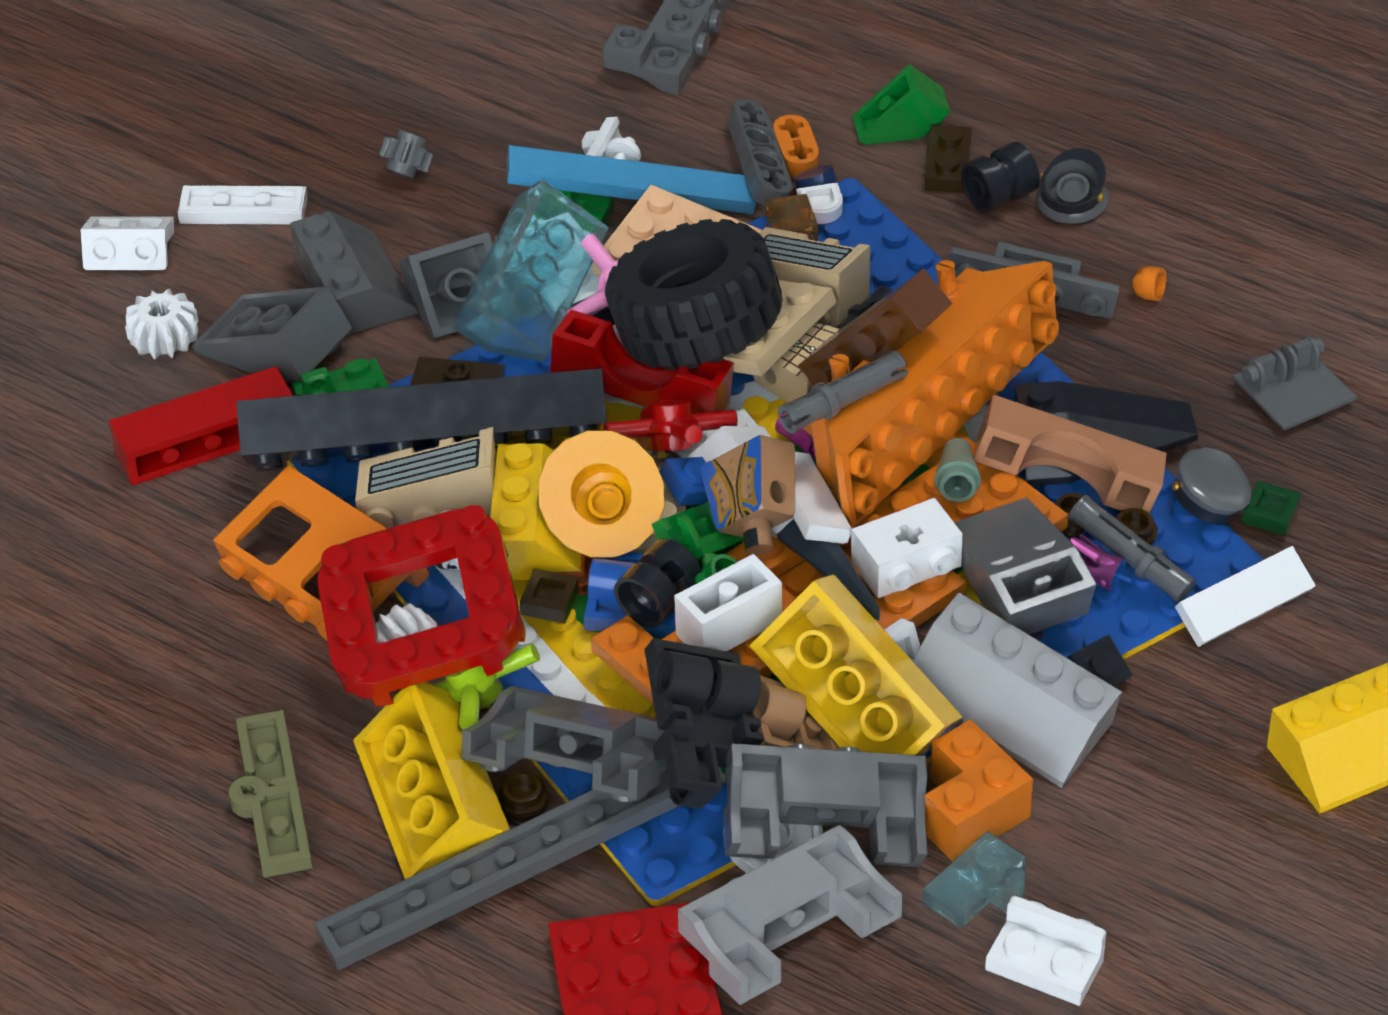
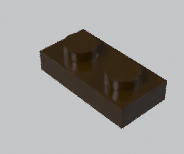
(946, 156)

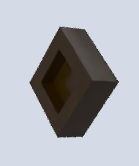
(549, 596)

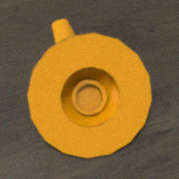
(601, 494)

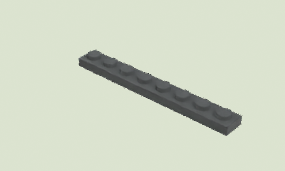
(485, 871)

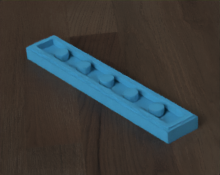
(627, 178)

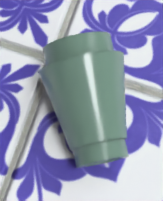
(957, 471)

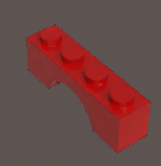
(591, 343)

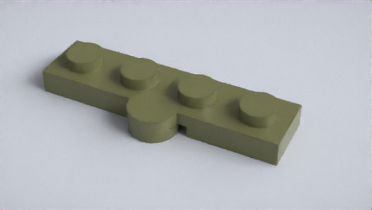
(271, 794)

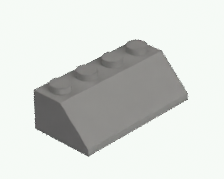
(1017, 689)

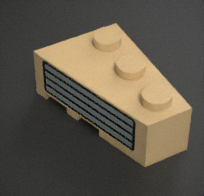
(822, 265)
(425, 483)

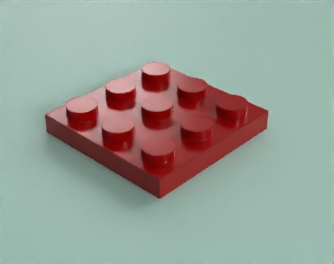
(630, 966)

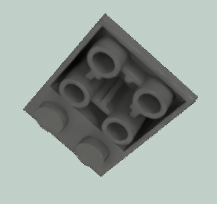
(1024, 567)

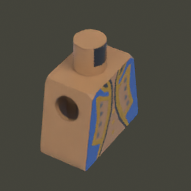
(752, 490)

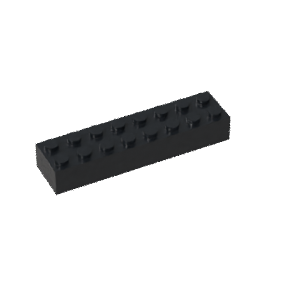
(418, 417)

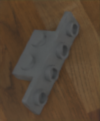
(1072, 291)

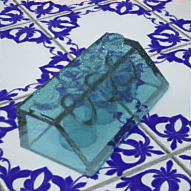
(529, 275)

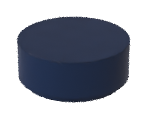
(816, 176)

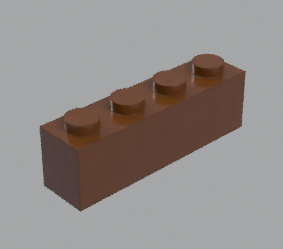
(881, 327)

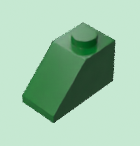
(902, 109)

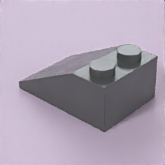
(277, 330)

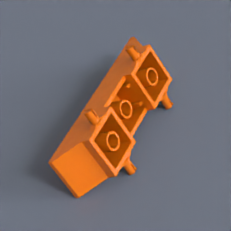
(953, 370)

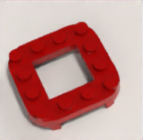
(483, 639)

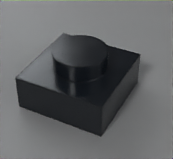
(1103, 661)

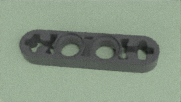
(758, 151)

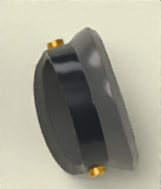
(1073, 187)
(1211, 485)

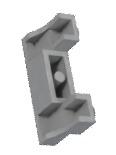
(781, 901)

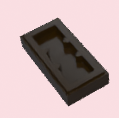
(439, 370)

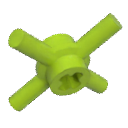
(479, 691)

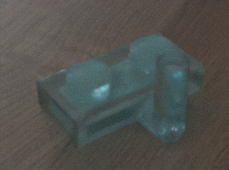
(981, 875)

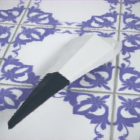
(824, 556)

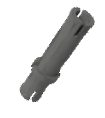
(829, 398)
(1146, 560)

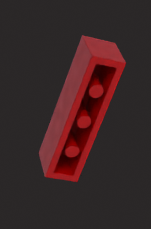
(188, 427)

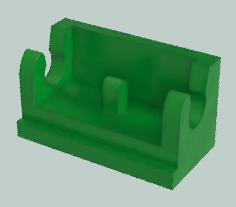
(695, 531)

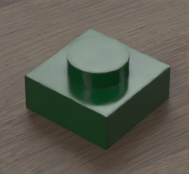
(1271, 508)

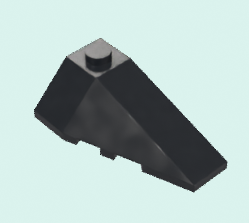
(1132, 416)

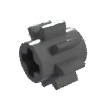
(405, 154)

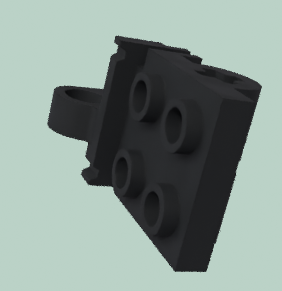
(703, 707)

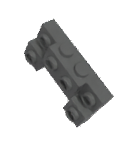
(669, 46)
(571, 735)
(826, 790)

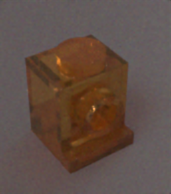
(792, 214)

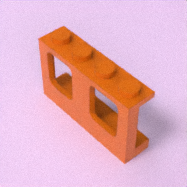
(331, 524)

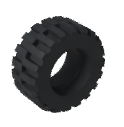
(694, 294)

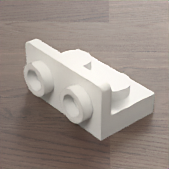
(126, 243)
(1047, 950)

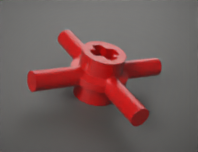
(672, 424)

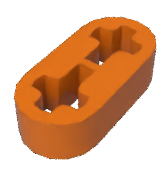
(803, 144)

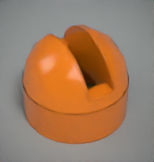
(1150, 283)

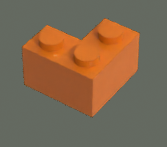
(975, 792)

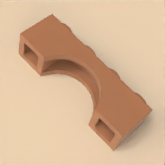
(1024, 437)

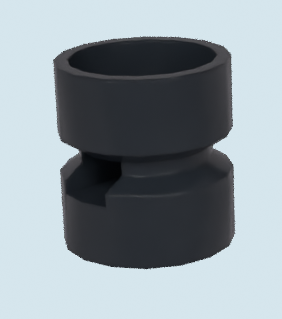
(1004, 176)
(650, 585)

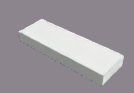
(242, 204)
(815, 506)
(1245, 596)

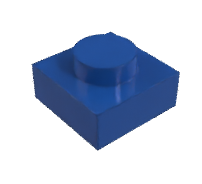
(685, 480)

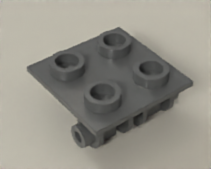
(1294, 383)

